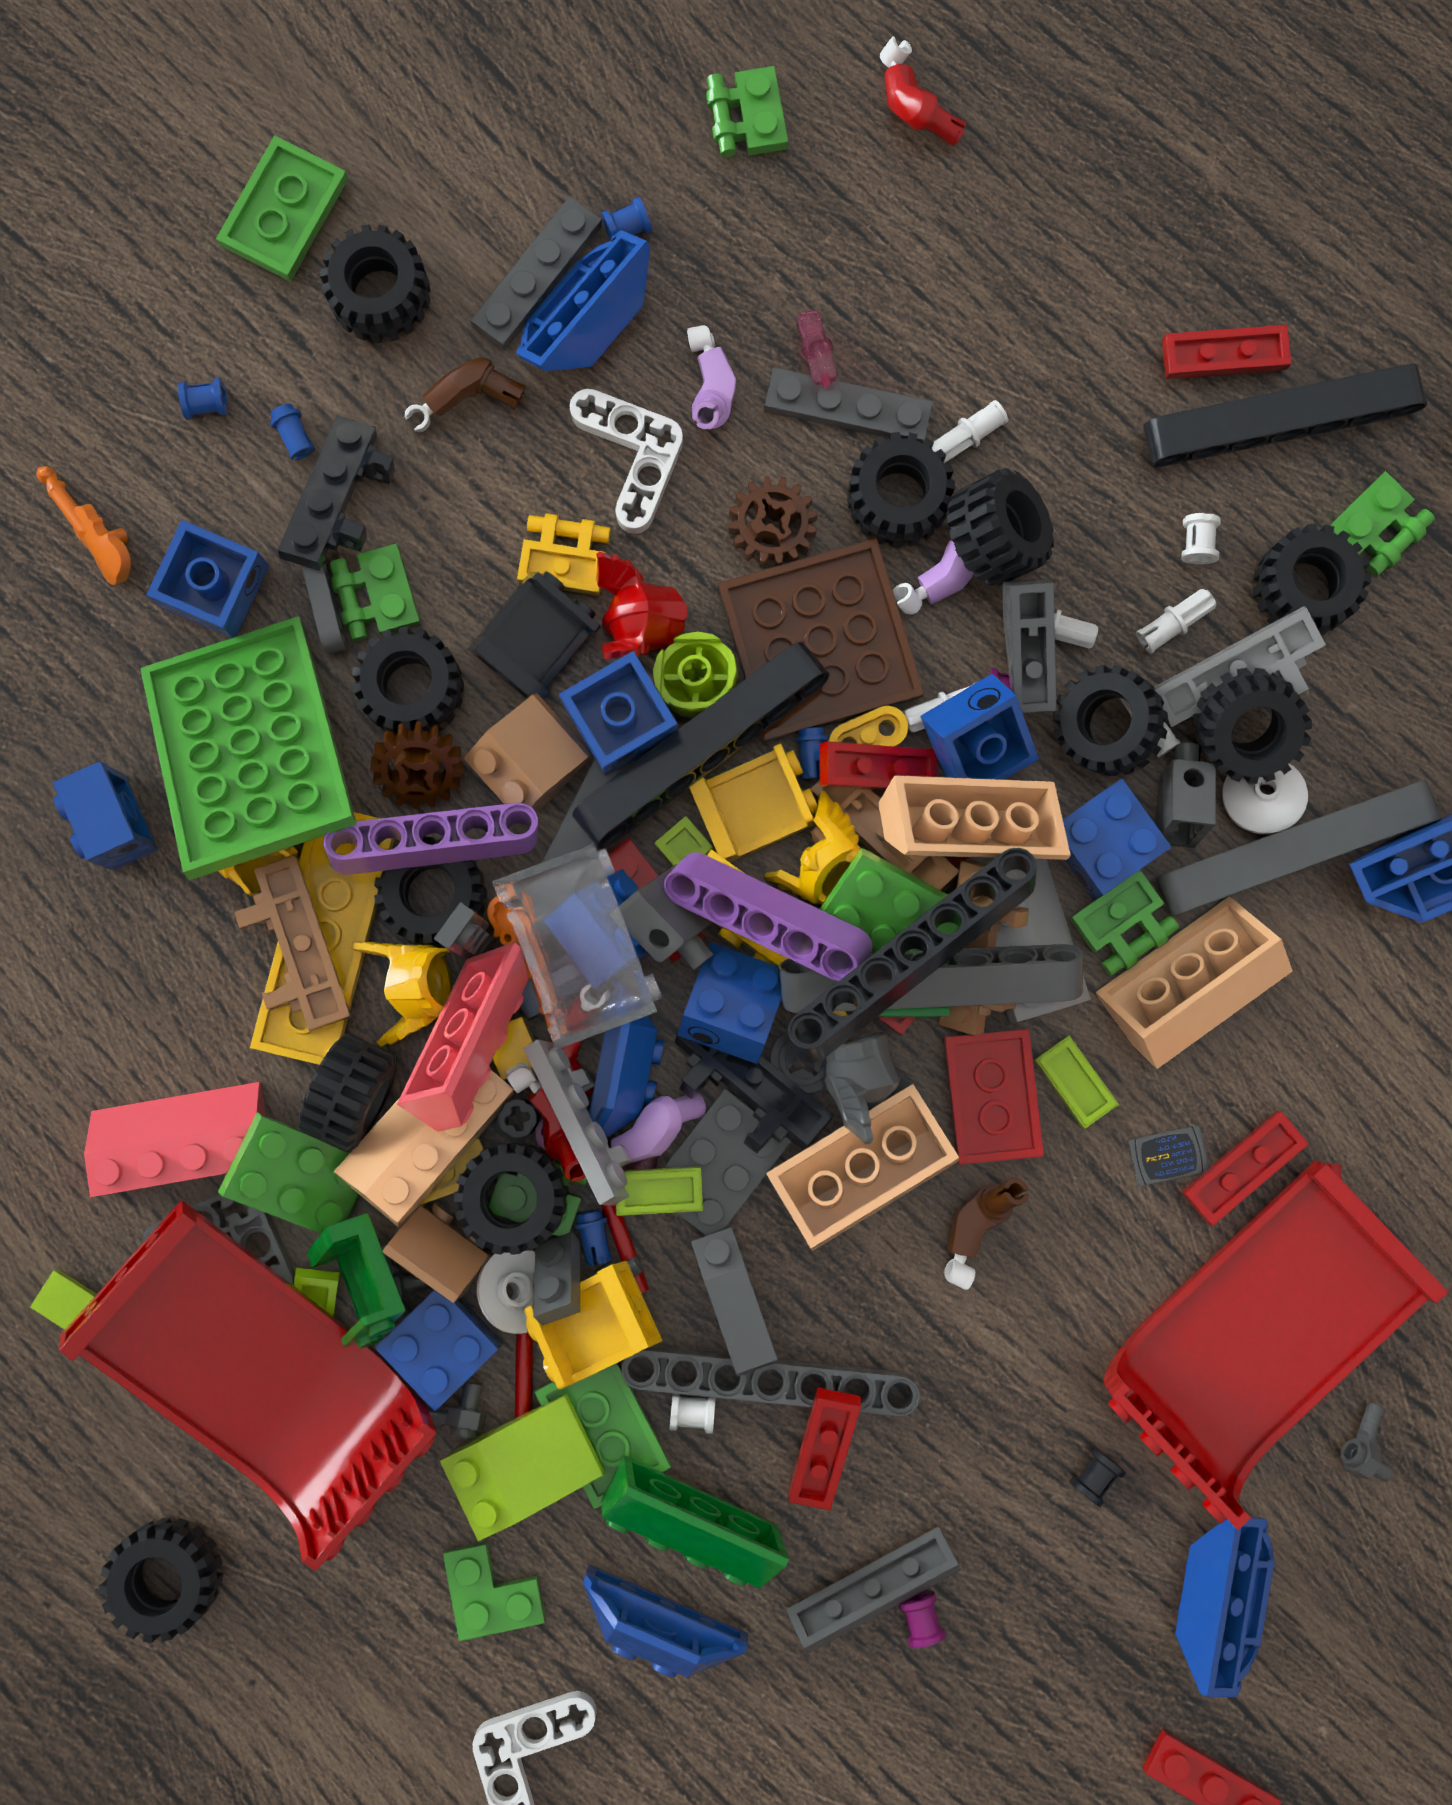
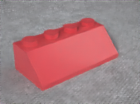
(466, 1038)
(168, 1138)

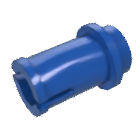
(291, 430)
(809, 745)
(593, 1236)

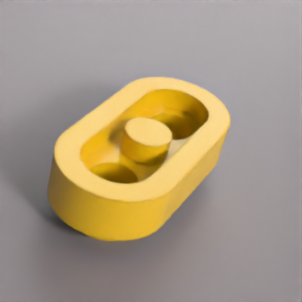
(866, 728)

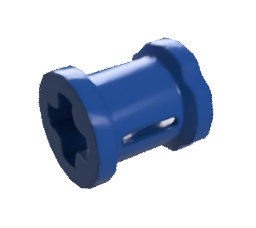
(630, 219)
(203, 398)

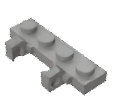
(1275, 648)
(588, 1141)

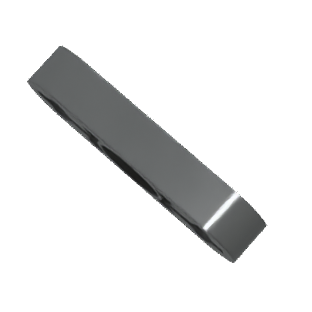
(325, 609)

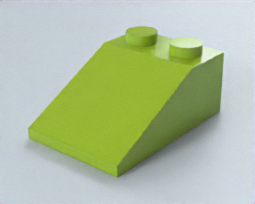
(521, 1467)

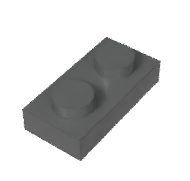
(557, 1278)

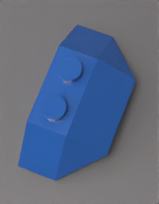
(588, 306)
(1410, 872)
(624, 1074)
(1225, 1604)
(658, 1627)

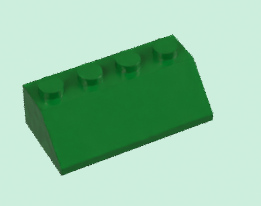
(693, 1524)

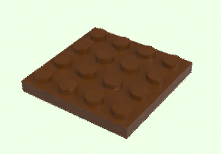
(843, 615)

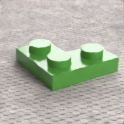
(481, 1604)

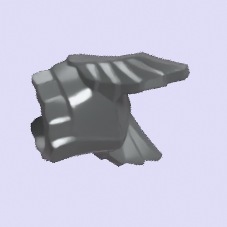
(861, 1078)

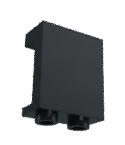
(534, 634)

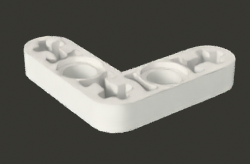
(648, 451)
(518, 1745)

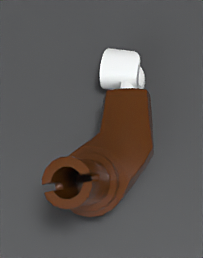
(466, 382)
(980, 1213)

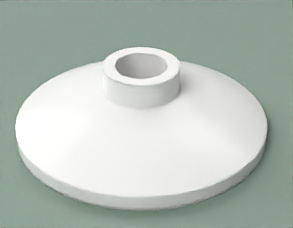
(1263, 812)
(494, 1302)

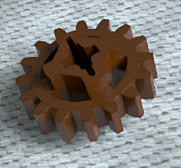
(787, 512)
(416, 765)

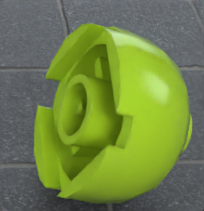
(694, 673)

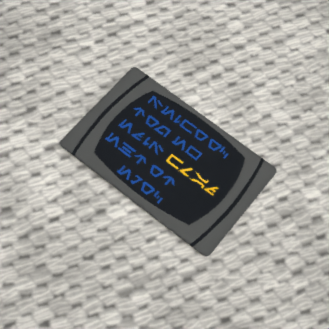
(1168, 1155)

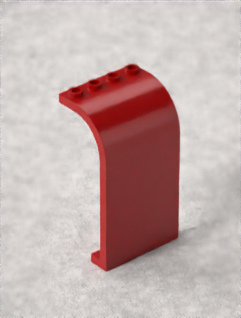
(1265, 1334)
(255, 1377)

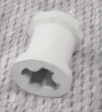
(1200, 538)
(692, 1413)

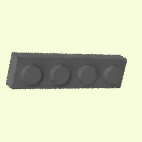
(536, 273)
(847, 405)
(466, 933)
(873, 1590)

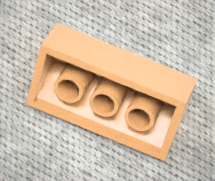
(972, 817)
(1195, 981)
(407, 1159)
(848, 1181)

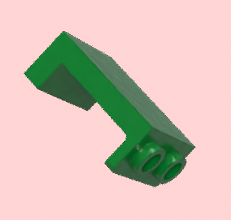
(365, 1275)

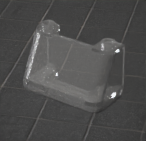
(577, 945)

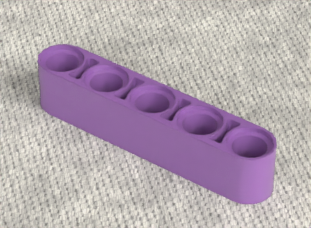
(453, 847)
(704, 888)

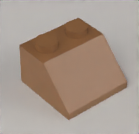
(528, 755)
(438, 1251)

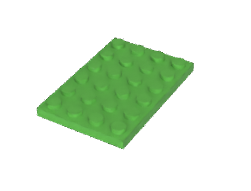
(246, 748)

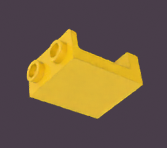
(755, 804)
(606, 1330)

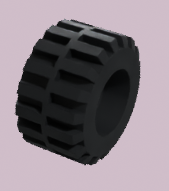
(365, 254)
(906, 458)
(1000, 527)
(1328, 553)
(390, 654)
(1083, 700)
(1274, 748)
(404, 921)
(347, 1092)
(474, 1206)
(136, 1605)

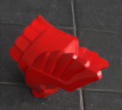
(640, 613)

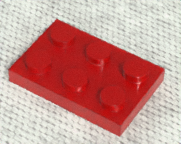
(993, 1096)

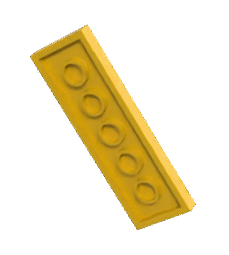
(346, 916)

